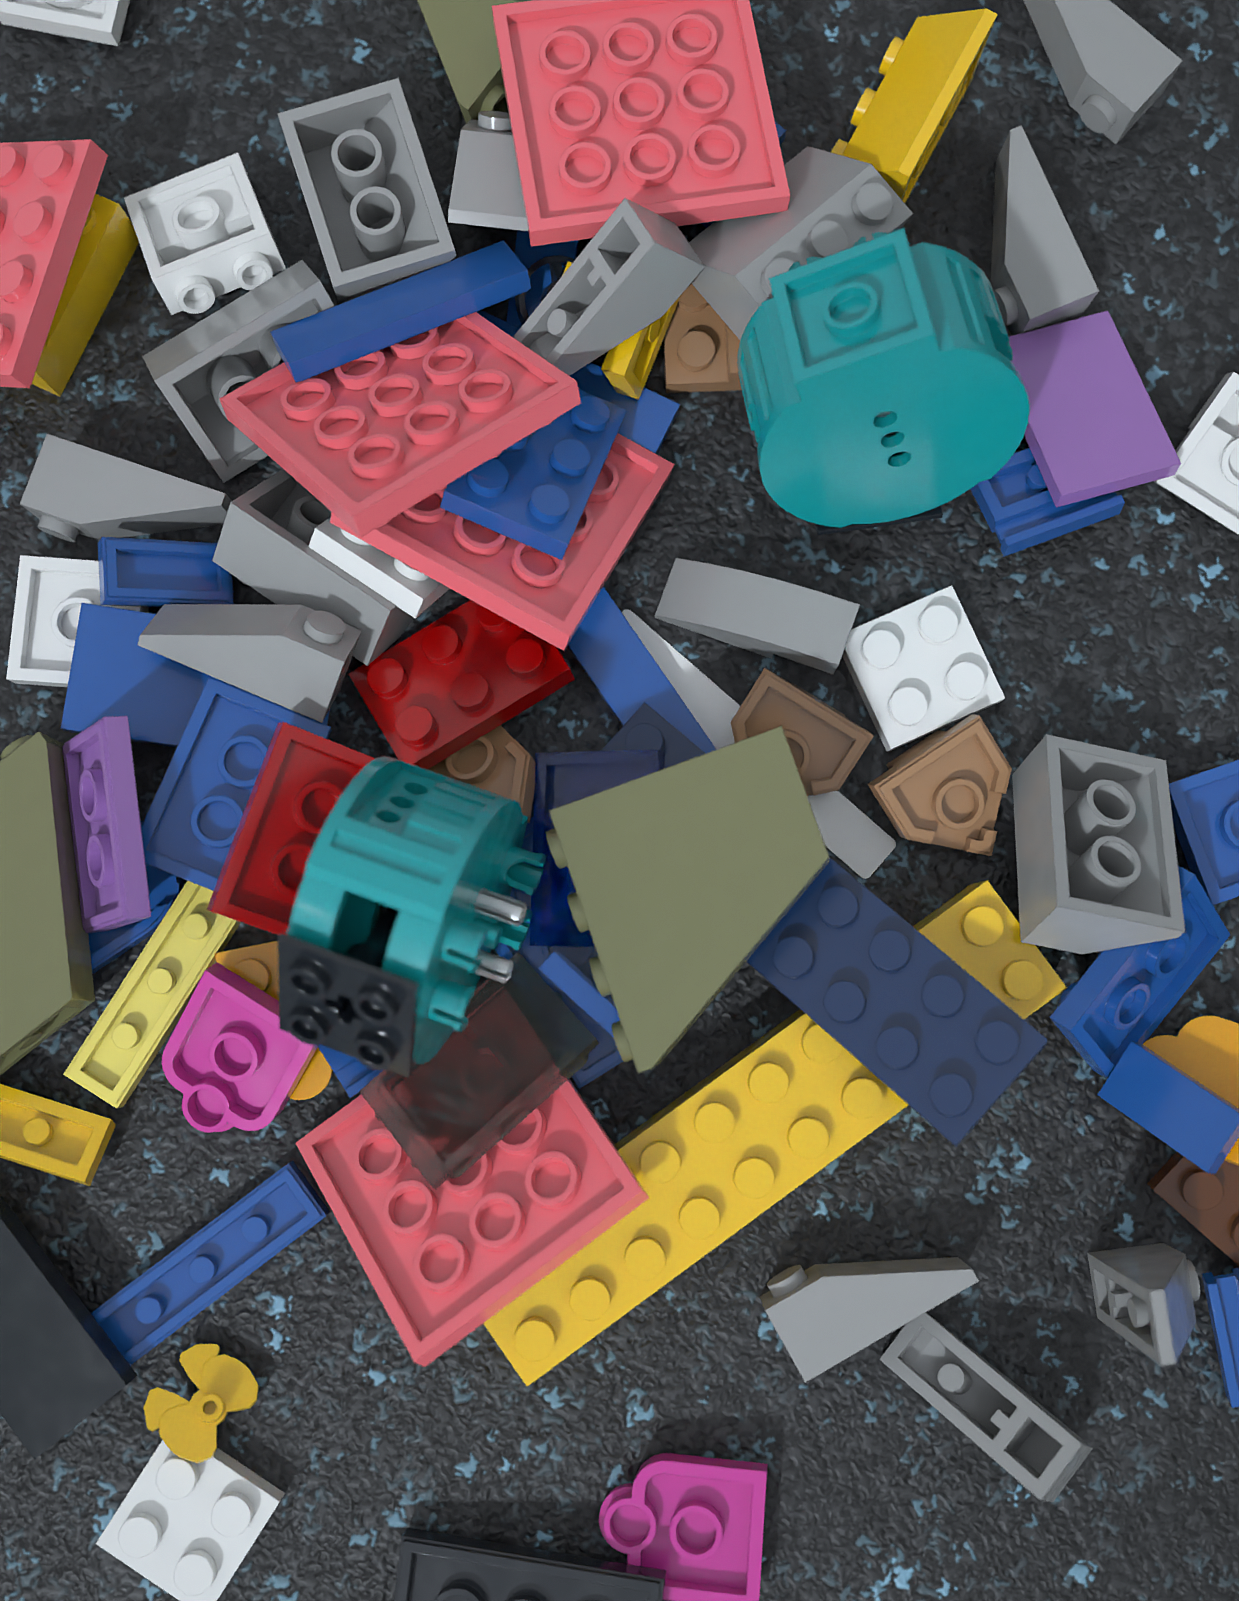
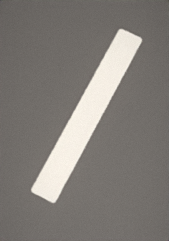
(841, 824)

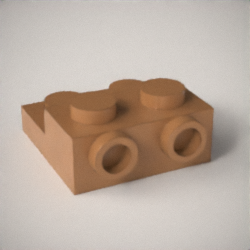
(699, 348)

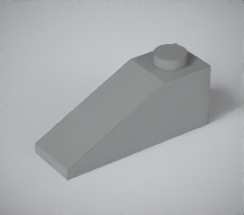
(1103, 61)
(1034, 255)
(612, 288)
(108, 496)
(265, 649)
(1146, 1297)
(847, 1306)
(987, 1407)

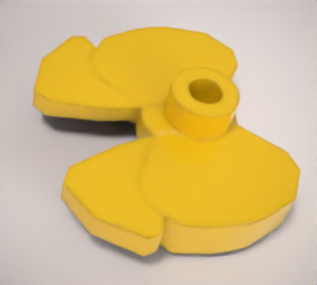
(191, 1426)

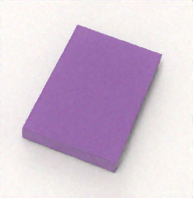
(1089, 411)
(106, 826)

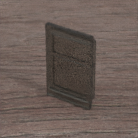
(483, 1079)

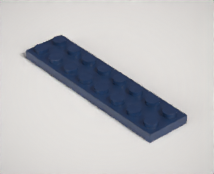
(880, 984)

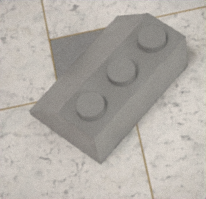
(487, 176)
(367, 188)
(828, 211)
(226, 354)
(268, 549)
(1094, 848)

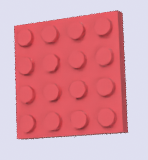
(640, 108)
(42, 217)
(402, 418)
(518, 580)
(480, 1239)

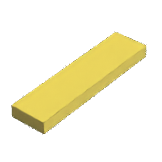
(151, 997)

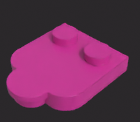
(232, 1055)
(695, 1522)

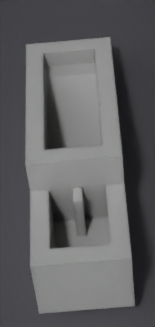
(758, 613)

